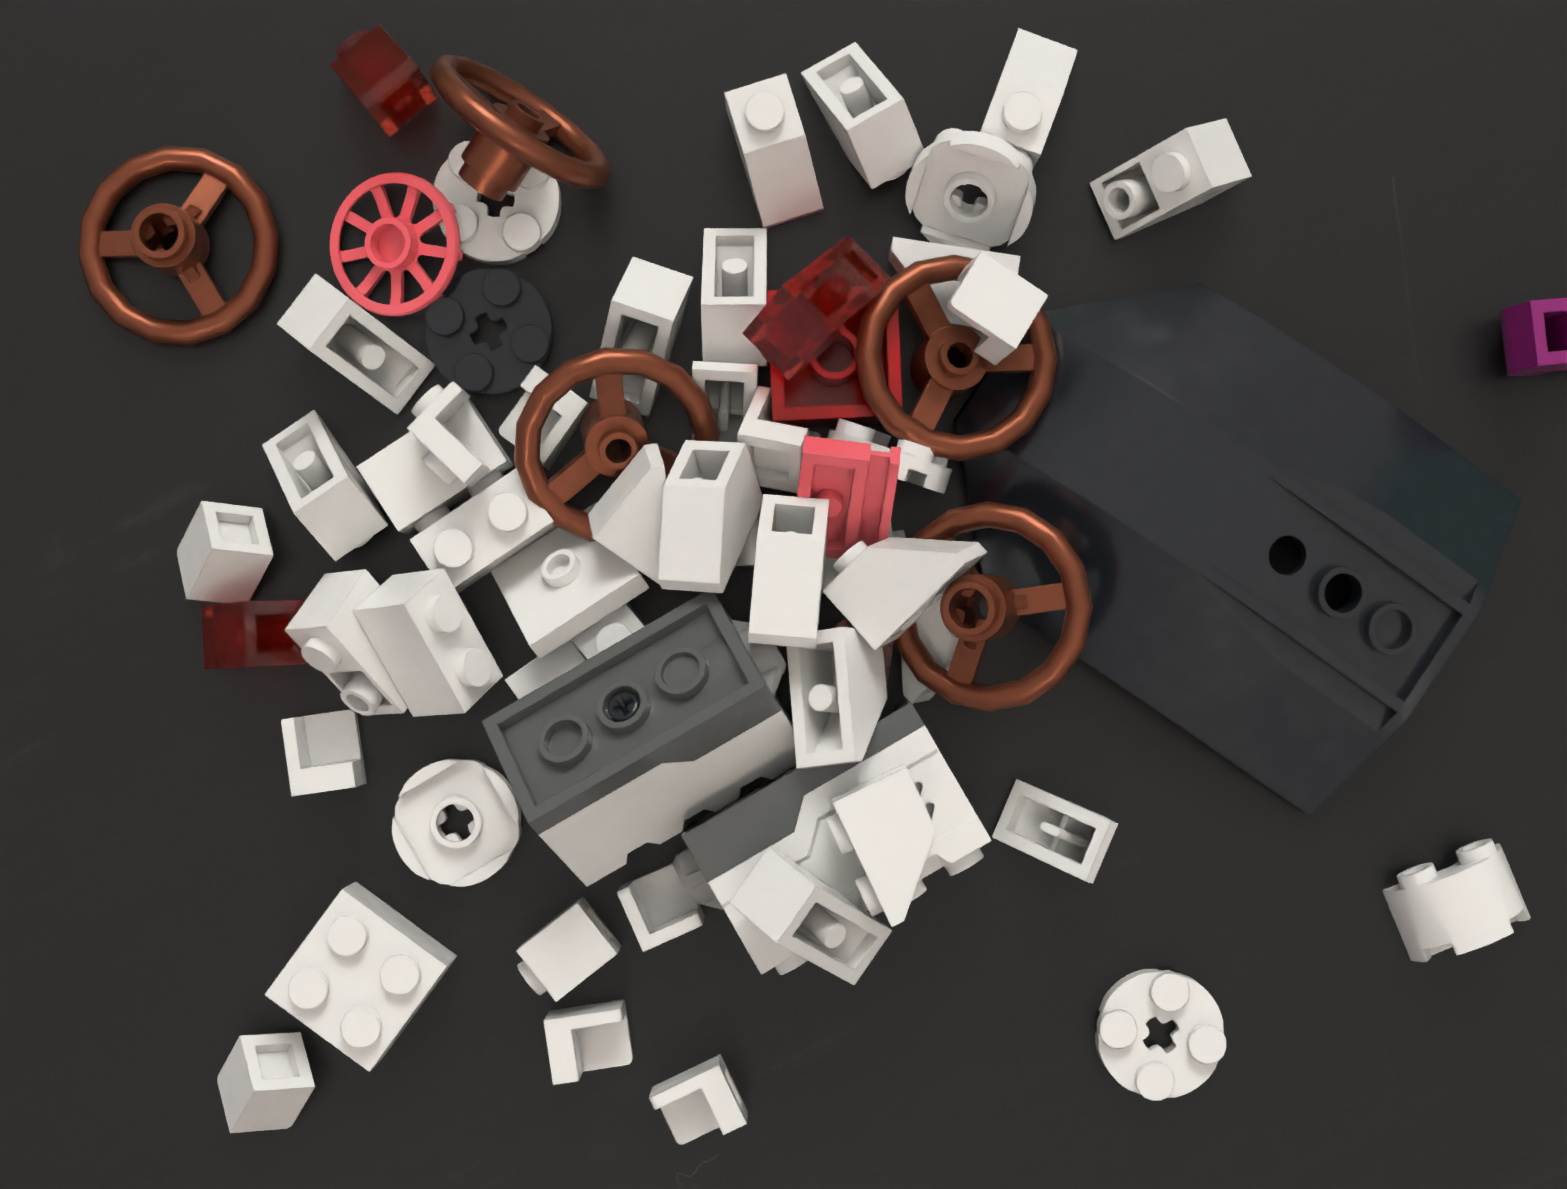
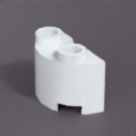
(1458, 905)

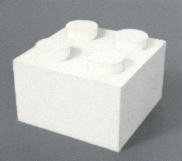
(360, 975)

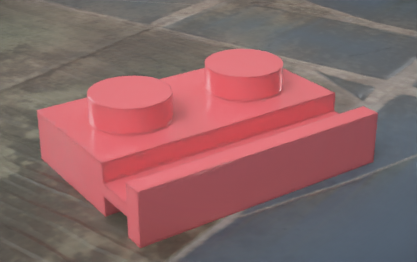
(858, 489)

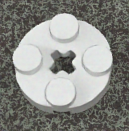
(978, 160)
(516, 230)
(916, 461)
(422, 810)
(1154, 1070)

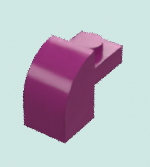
(1535, 337)

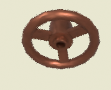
(515, 134)
(157, 227)
(937, 376)
(609, 427)
(1005, 604)

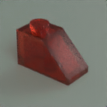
(383, 78)
(816, 307)
(249, 634)

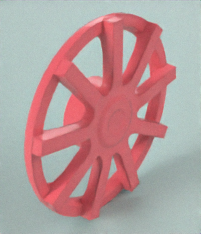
(396, 244)

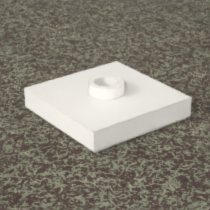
(564, 587)

